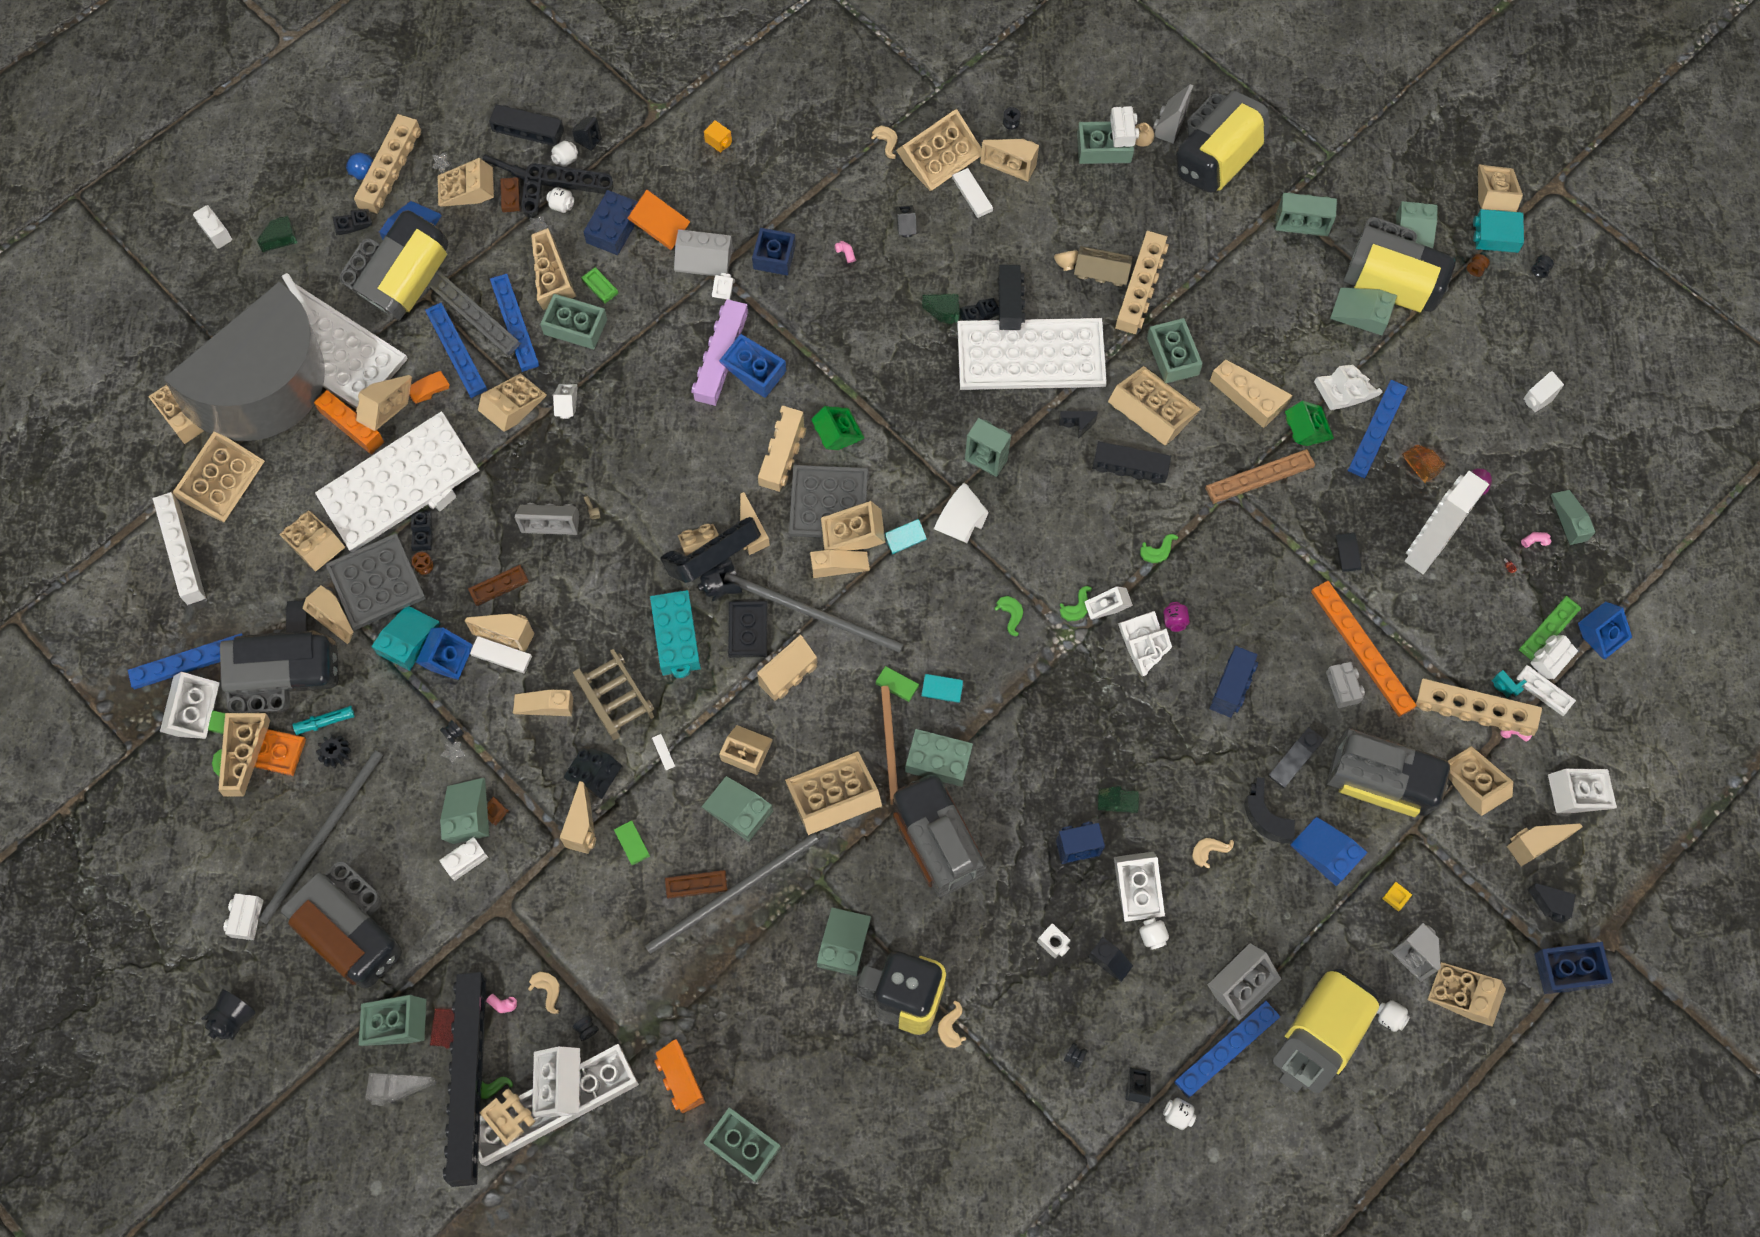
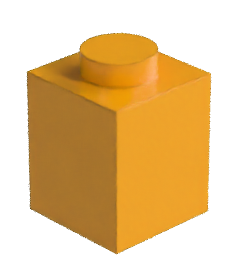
(718, 136)

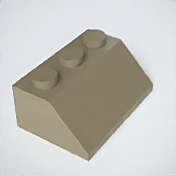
(1103, 266)

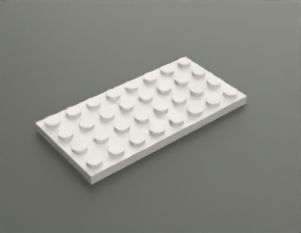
(350, 352)
(1037, 356)
(396, 481)

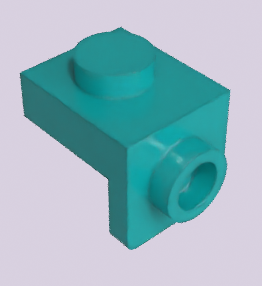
(1506, 685)

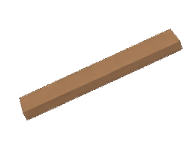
(1260, 476)
(889, 741)

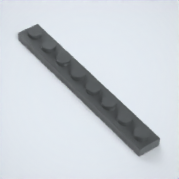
(474, 314)

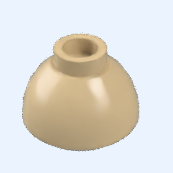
(1146, 134)
(1066, 259)

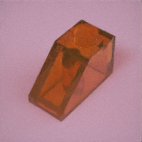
(1424, 462)

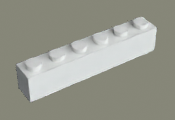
(179, 548)

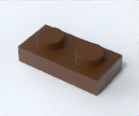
(510, 194)

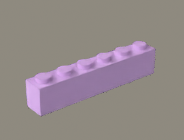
(713, 373)

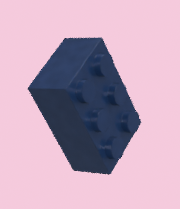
(609, 224)
(1234, 682)
(1573, 968)

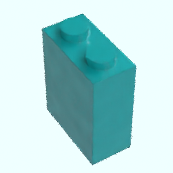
(1499, 230)

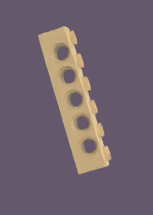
(387, 164)
(1155, 244)
(1488, 703)

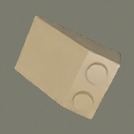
(1011, 156)
(1498, 189)
(382, 401)
(854, 528)
(503, 629)
(1479, 781)
(579, 828)
(1534, 842)

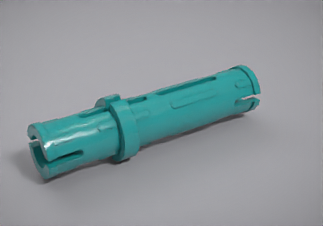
(317, 722)

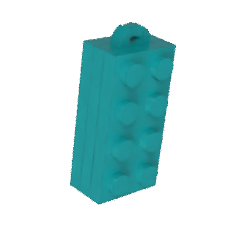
(675, 633)

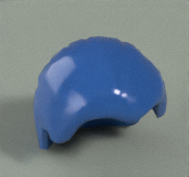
(359, 165)

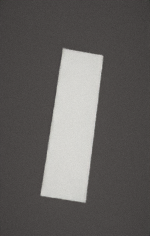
(663, 752)

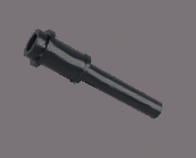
(515, 170)

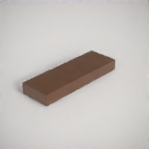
(498, 585)
(696, 884)

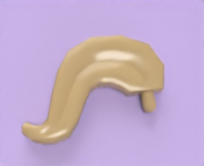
(889, 135)
(1204, 846)
(548, 982)
(946, 1033)

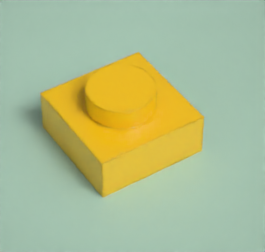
(1397, 896)

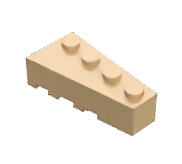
(549, 269)
(1251, 393)
(782, 449)
(240, 750)

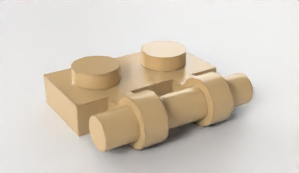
(502, 1122)

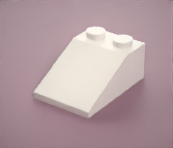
(1581, 790)
(1139, 886)

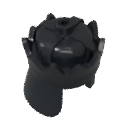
(713, 581)
(227, 1016)

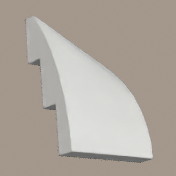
(1345, 387)
(962, 515)
(1145, 641)

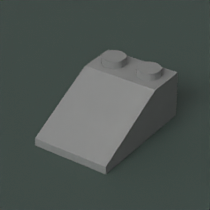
(1173, 115)

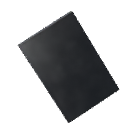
(747, 629)

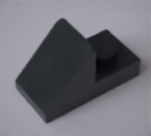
(1082, 419)
(1138, 1086)

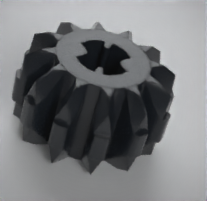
(328, 748)

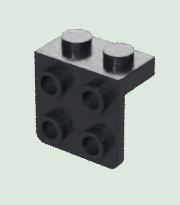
(594, 769)

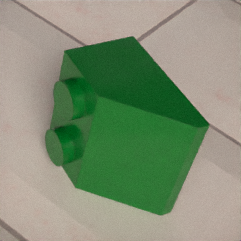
(1308, 424)
(836, 427)

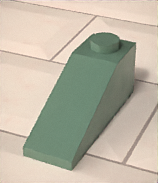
(1573, 517)

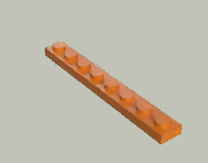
(1363, 648)

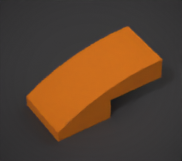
(425, 387)

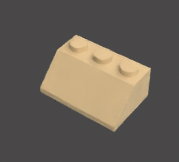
(787, 668)

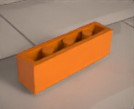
(346, 421)

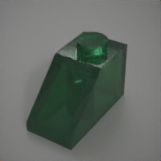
(277, 234)
(942, 307)

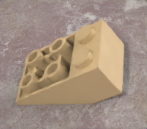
(466, 184)
(510, 401)
(172, 413)
(312, 540)
(1467, 993)

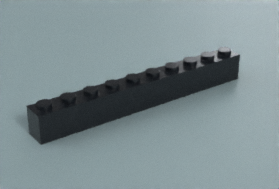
(466, 1080)

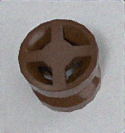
(1478, 265)
(424, 559)

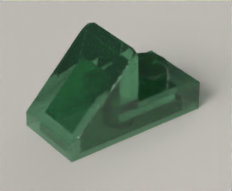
(1118, 800)

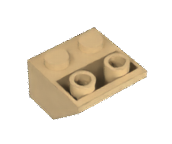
(694, 539)
(745, 749)

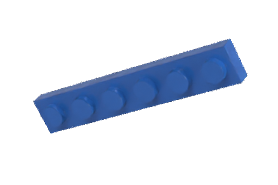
(514, 321)
(456, 350)
(1377, 429)
(177, 663)
(1227, 1049)

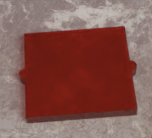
(441, 1028)

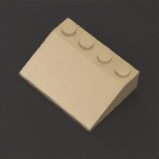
(941, 150)
(1153, 405)
(218, 477)
(833, 793)

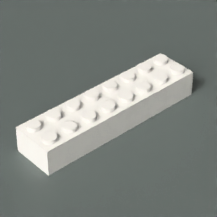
(1445, 521)
(600, 1081)

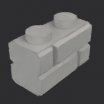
(1345, 684)

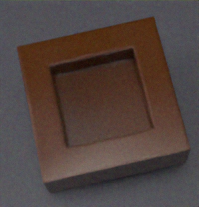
(496, 811)

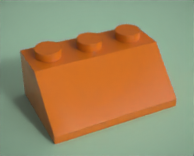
(679, 1077)

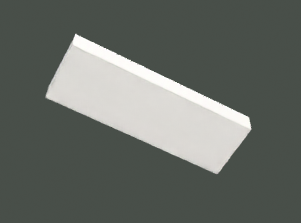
(972, 193)
(292, 287)
(501, 654)
(1545, 690)

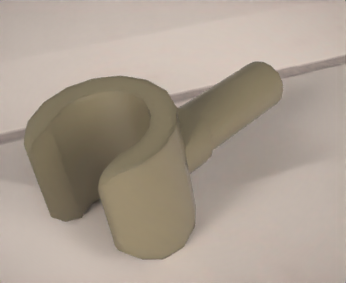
(593, 512)

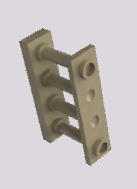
(604, 710)

